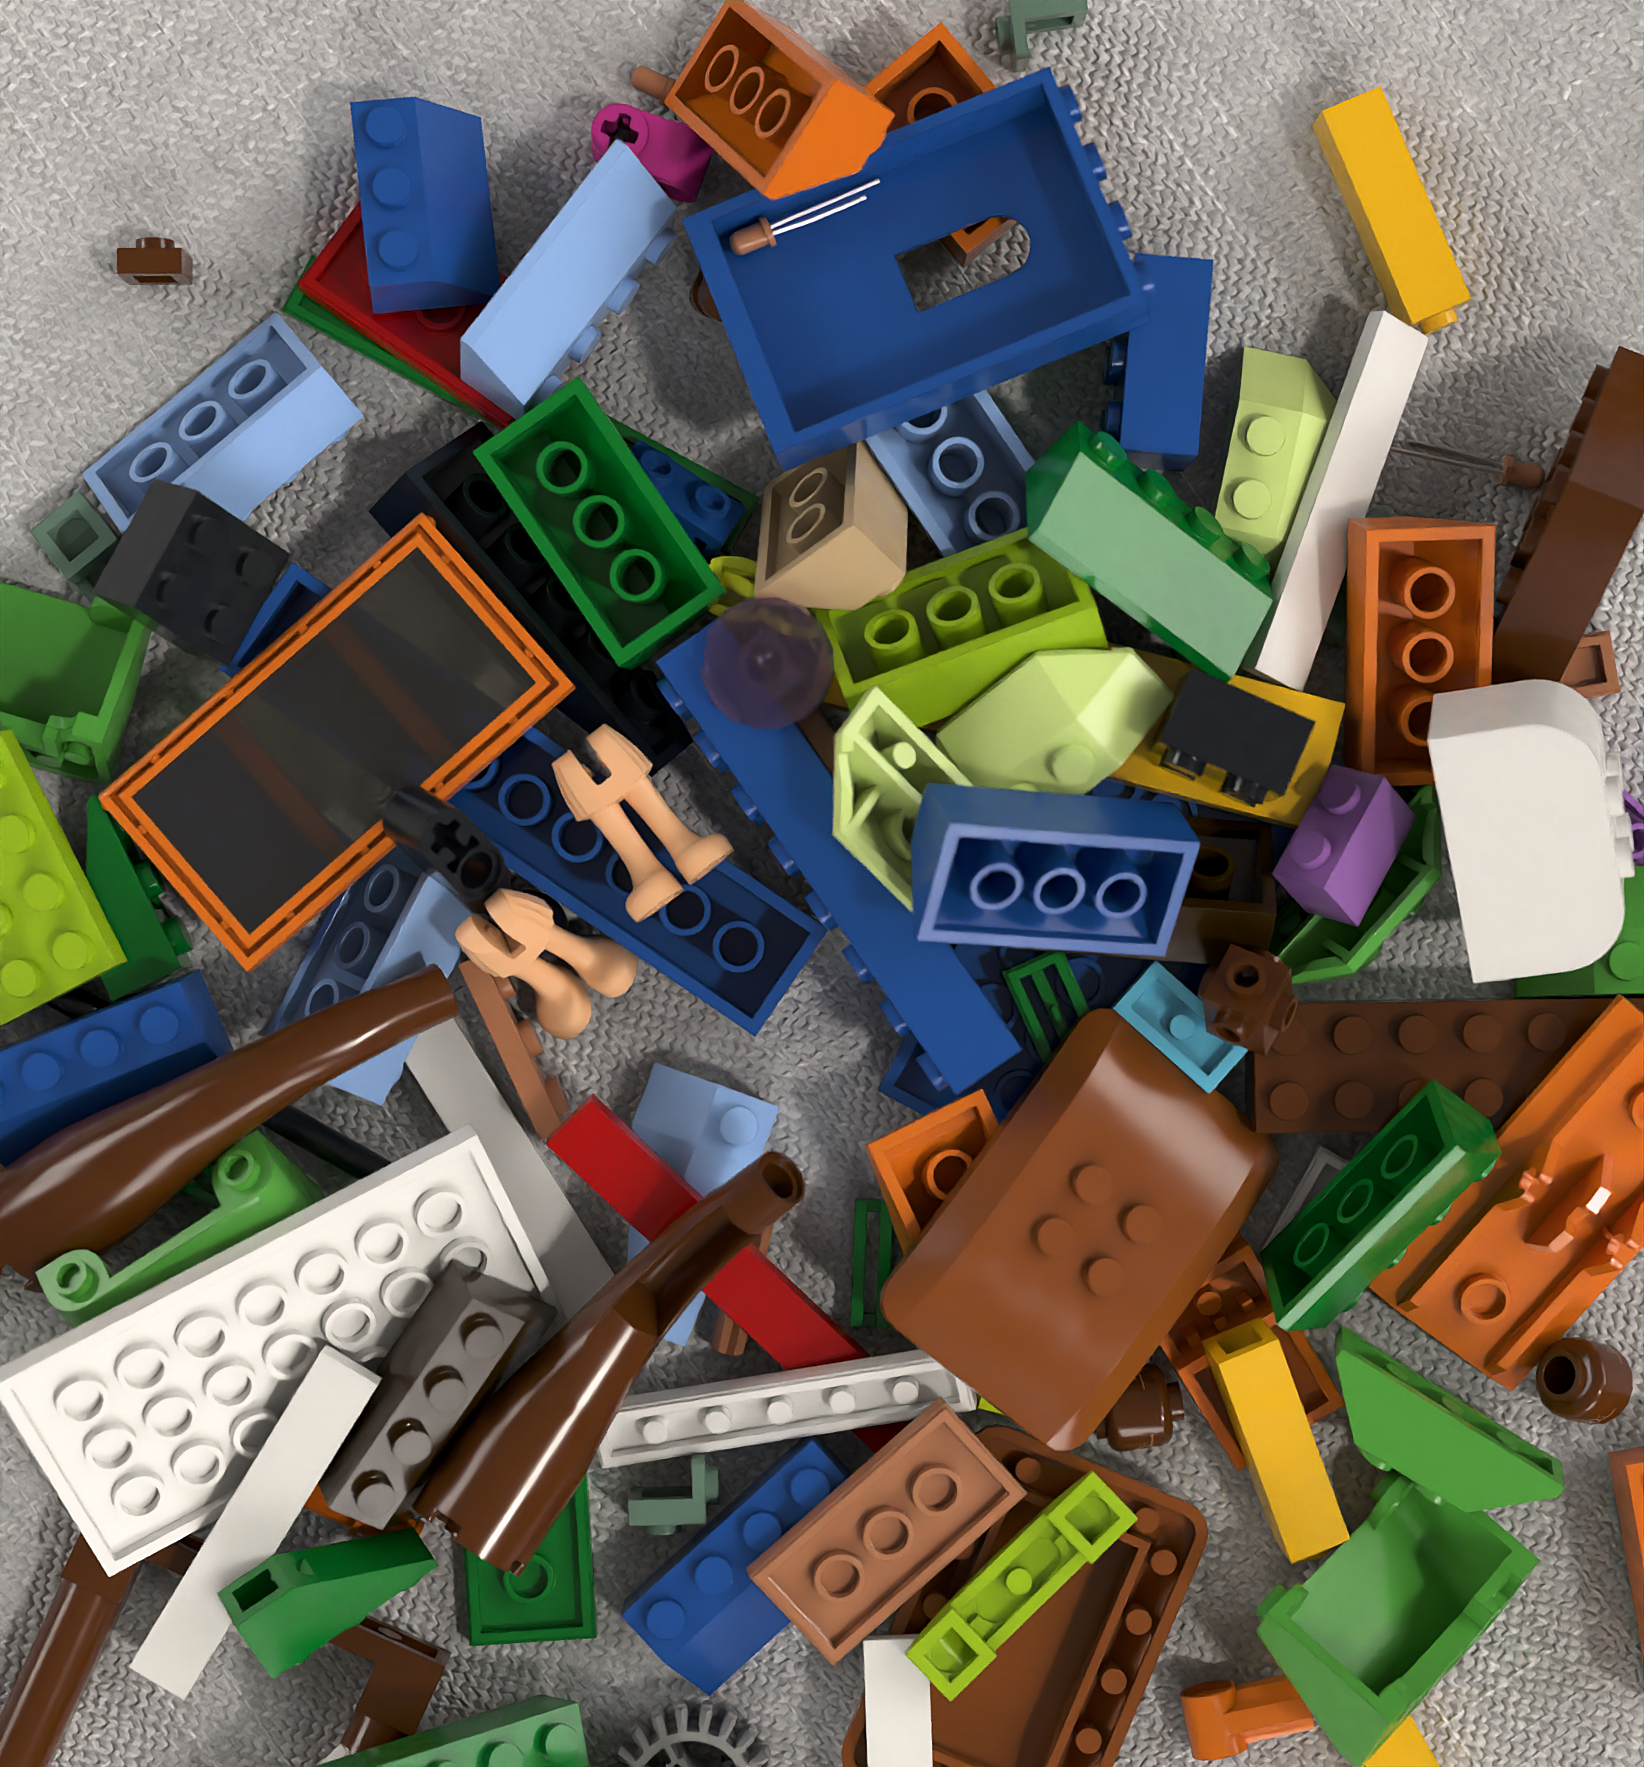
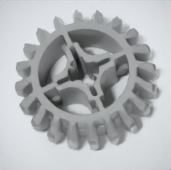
(671, 1733)

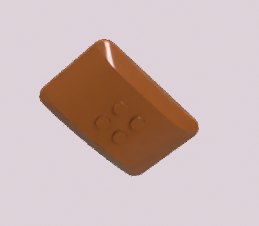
(1080, 1231)
(1085, 1657)

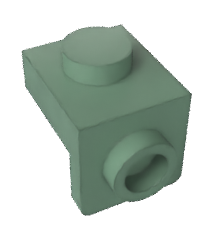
(1031, 17)
(667, 1508)

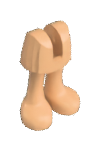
(651, 881)
(527, 930)

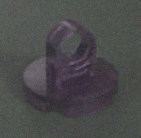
(767, 663)

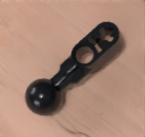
(454, 852)

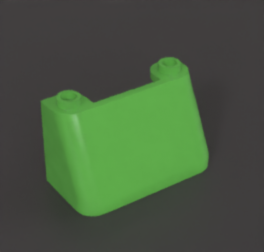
(68, 680)
(255, 1192)
(1391, 1613)

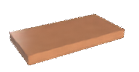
(886, 1531)

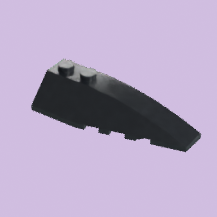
(494, 543)

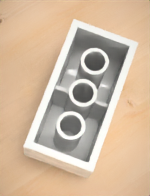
(1531, 826)

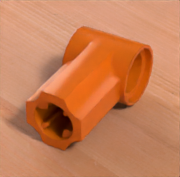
(1229, 1716)

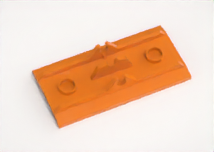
(1547, 1221)

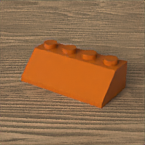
(775, 104)
(1412, 631)

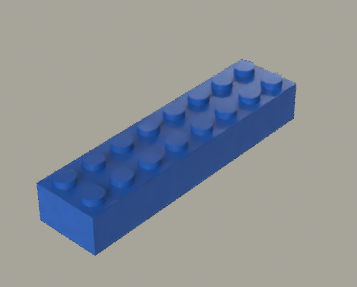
(794, 793)

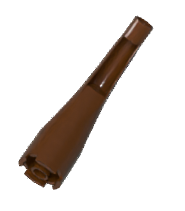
(123, 1164)
(545, 1424)

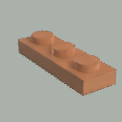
(517, 1046)

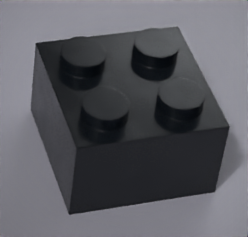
(191, 572)
(1230, 738)

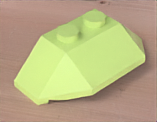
(1269, 449)
(1056, 721)
(880, 788)

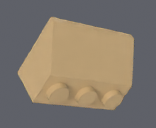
(832, 533)

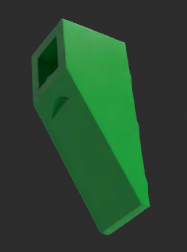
(131, 902)
(317, 1592)

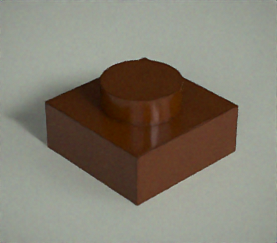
(155, 263)

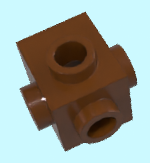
(1248, 998)

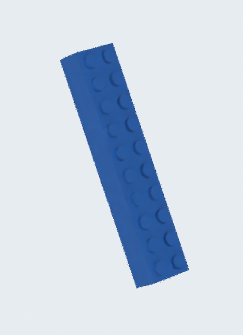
(717, 939)

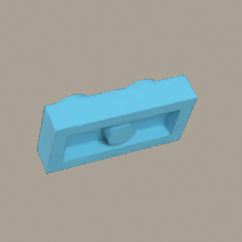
(1176, 1026)

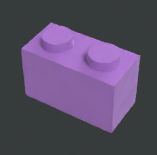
(1344, 845)

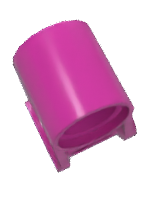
(665, 147)

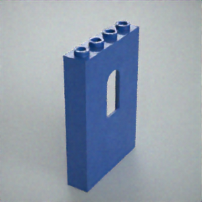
(827, 312)

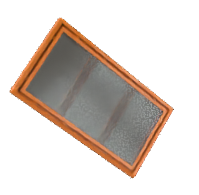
(286, 770)

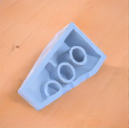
(703, 1136)

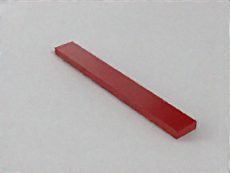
(747, 1288)

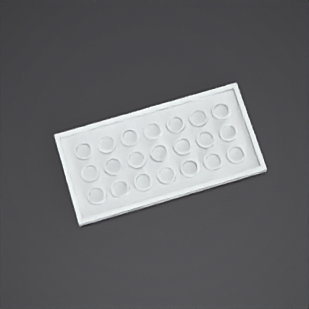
(177, 1390)

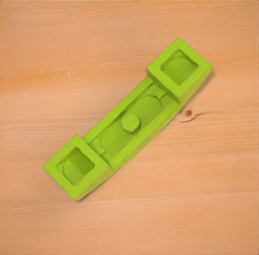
(1018, 1582)

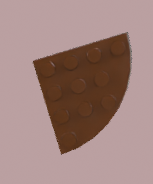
(1575, 529)

